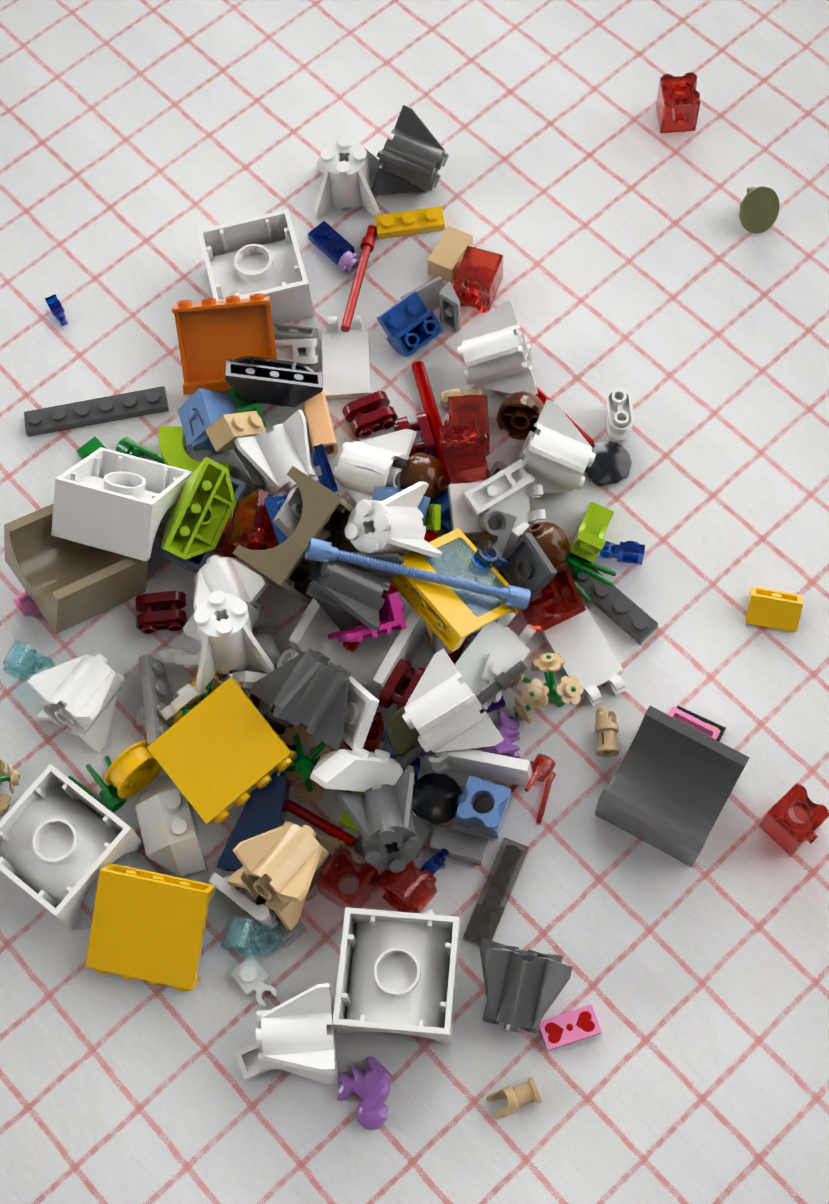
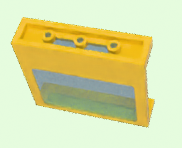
(449, 610)

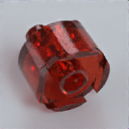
(408, 889)

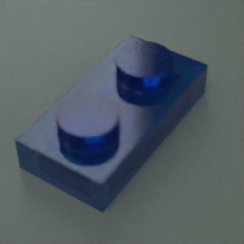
(329, 242)
(320, 459)

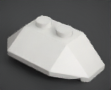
(356, 770)
(170, 829)

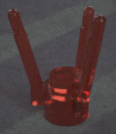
(542, 769)

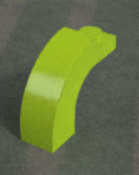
(173, 448)
(589, 535)

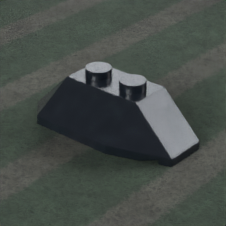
(273, 380)

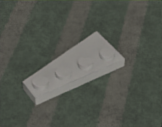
(156, 696)

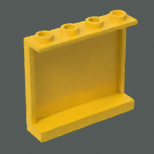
(221, 752)
(148, 926)

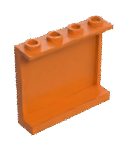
(221, 332)

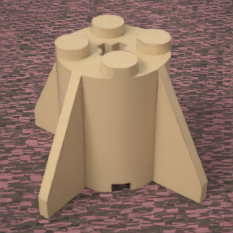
(280, 868)

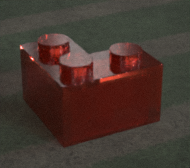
(558, 601)

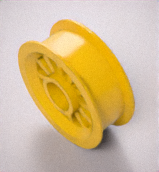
(133, 770)

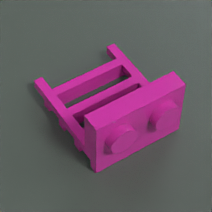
(390, 618)

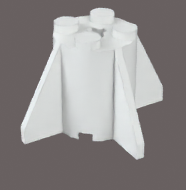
(346, 177)
(498, 354)
(278, 451)
(556, 452)
(373, 463)
(391, 524)
(237, 579)
(225, 637)
(80, 696)
(448, 710)
(300, 1036)

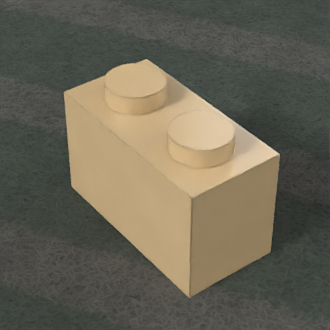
(449, 254)
(233, 426)

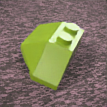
(200, 511)

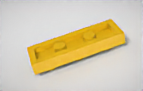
(410, 222)

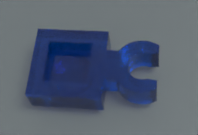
(624, 552)

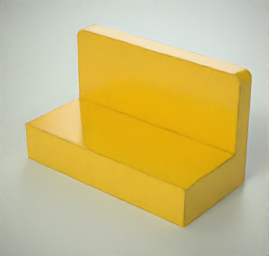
(774, 609)

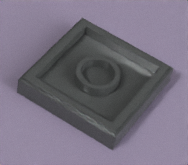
(528, 566)

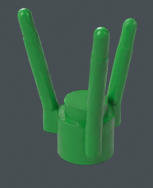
(130, 447)
(577, 564)
(108, 793)

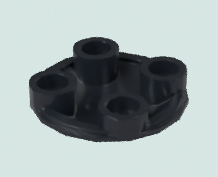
(610, 463)
(435, 798)

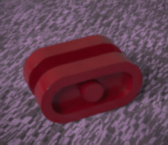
(370, 414)
(421, 425)
(161, 611)
(392, 687)

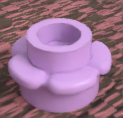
(348, 262)

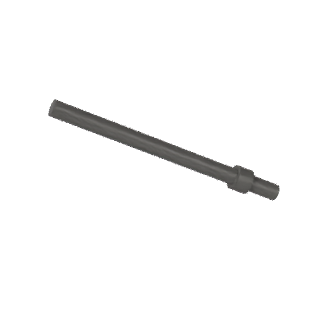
(501, 682)

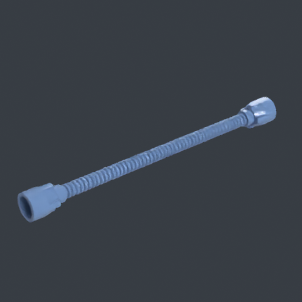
(323, 552)

